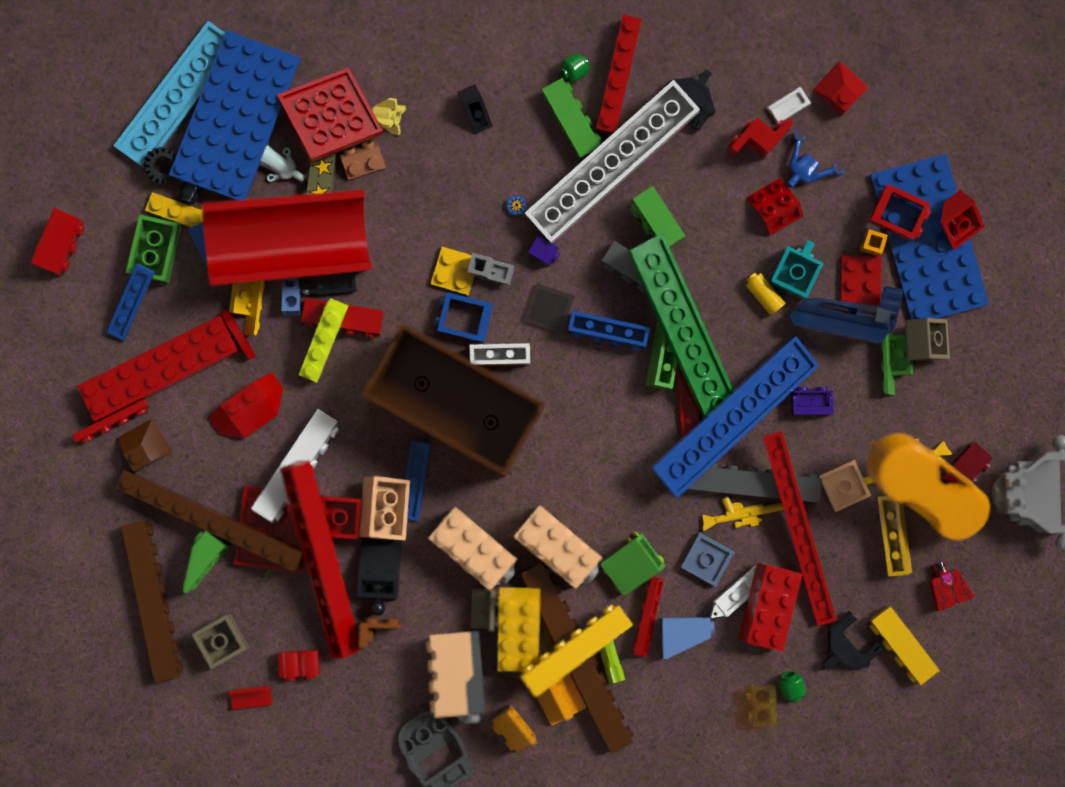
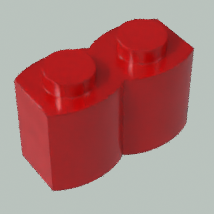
(299, 663)

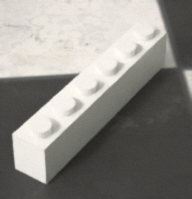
(307, 447)

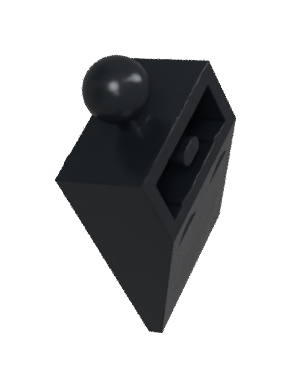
(379, 567)

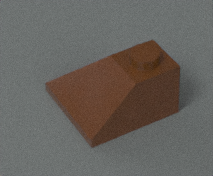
(144, 445)

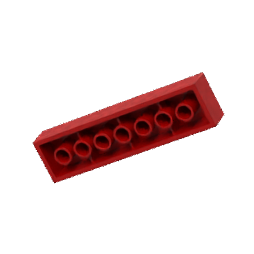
(159, 368)

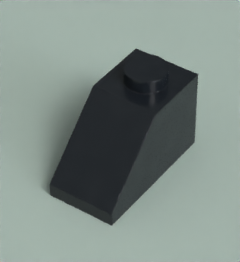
(475, 108)

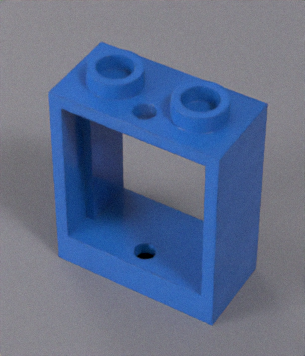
(440, 320)

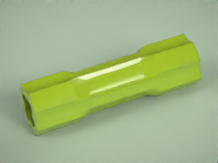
(611, 662)

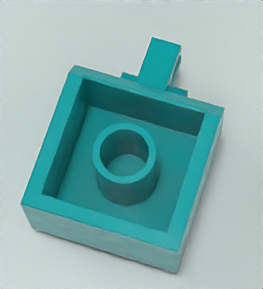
(796, 271)

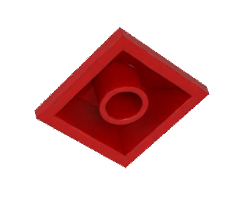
(841, 88)
(960, 219)

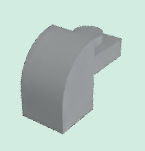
(490, 270)

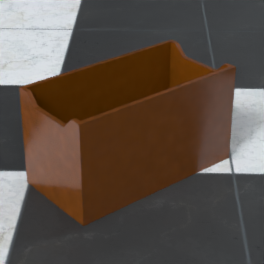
(454, 400)

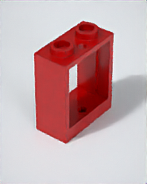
(881, 204)

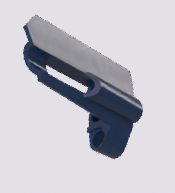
(862, 323)

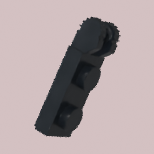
(331, 283)

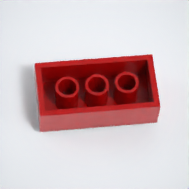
(770, 607)

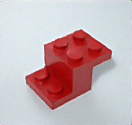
(759, 137)

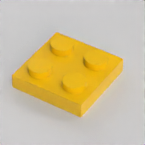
(452, 271)

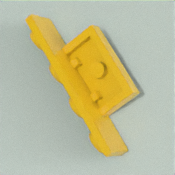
(247, 301)

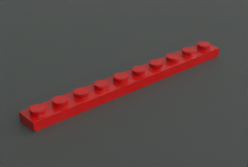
(799, 528)

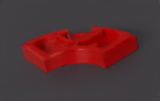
(235, 329)

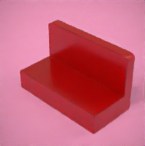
(251, 697)

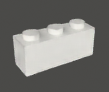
(500, 354)

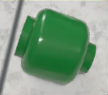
(574, 67)
(792, 686)

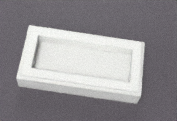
(788, 105)

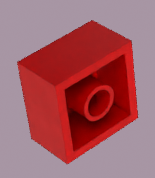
(342, 516)

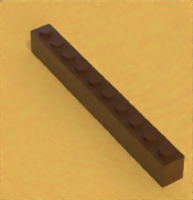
(211, 520)
(585, 675)

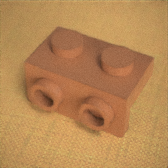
(362, 159)

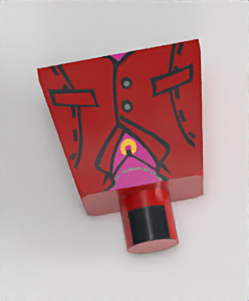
(948, 587)

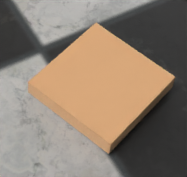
(844, 486)

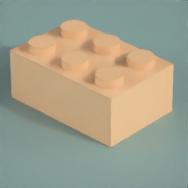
(384, 508)

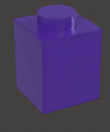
(544, 250)

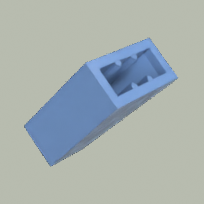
(684, 633)

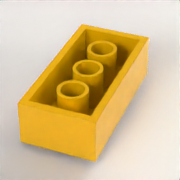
(518, 628)

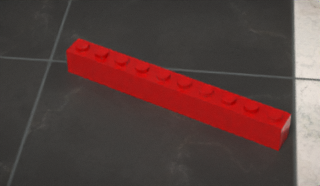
(320, 558)

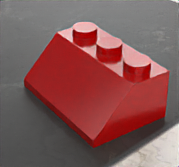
(58, 242)

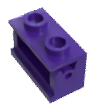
(812, 402)

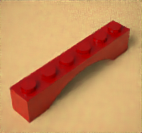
(618, 75)

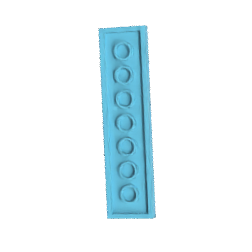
(173, 97)

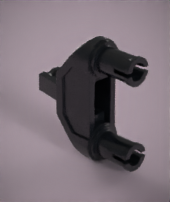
(699, 93)
(842, 650)

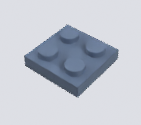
(707, 559)

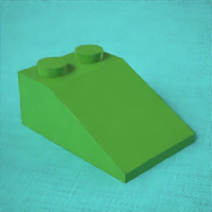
(203, 557)

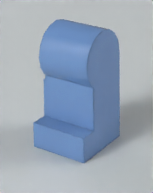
(291, 296)

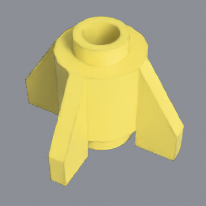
(389, 115)

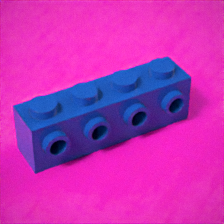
(608, 329)

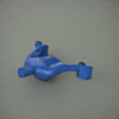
(806, 166)

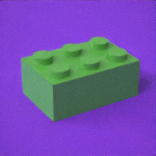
(656, 217)
(155, 246)

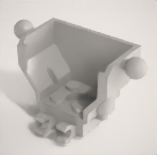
(1033, 492)

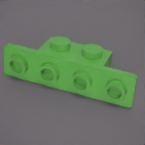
(894, 361)

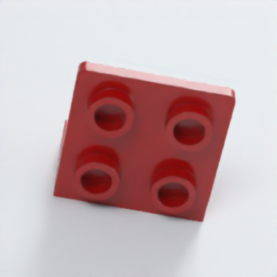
(776, 206)

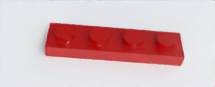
(104, 426)
(649, 609)

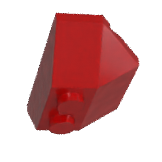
(249, 408)

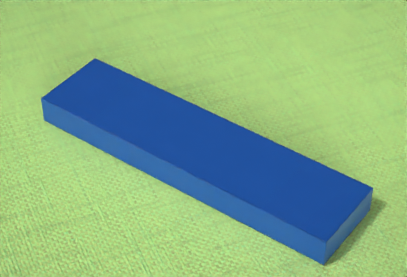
(130, 302)
(416, 474)

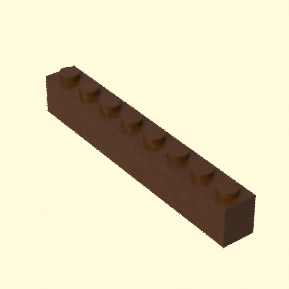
(151, 601)

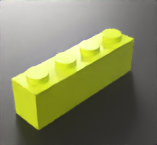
(323, 340)

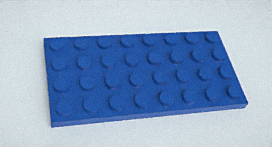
(234, 116)
(929, 271)

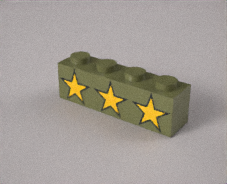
(321, 175)

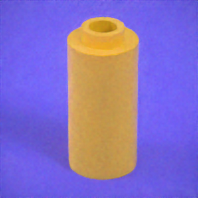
(764, 293)

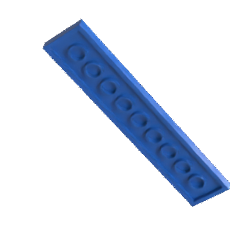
(734, 416)

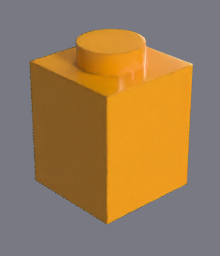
(873, 243)

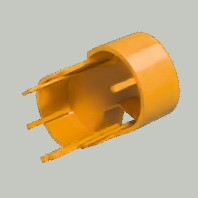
(910, 475)

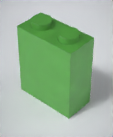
(632, 565)

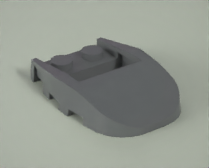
(426, 736)

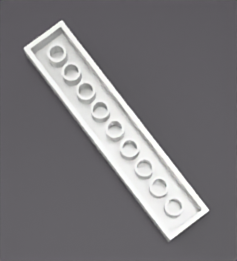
(612, 161)

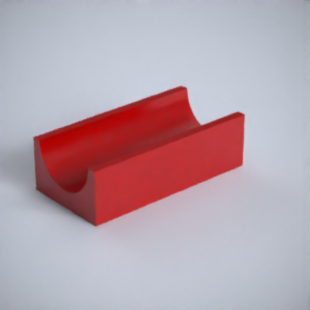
(285, 237)

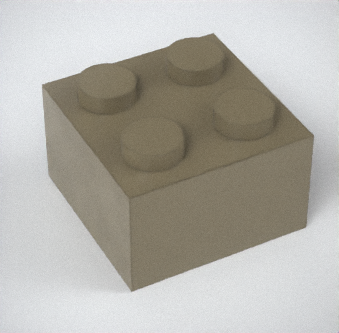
(927, 339)
(220, 641)

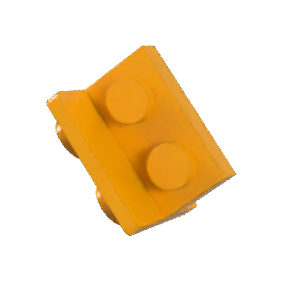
(561, 700)

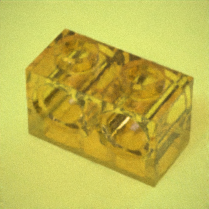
(768, 704)

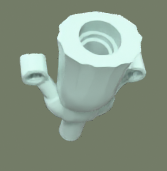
(283, 167)

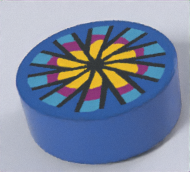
(516, 205)

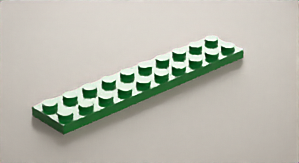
(681, 323)

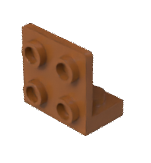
(367, 634)

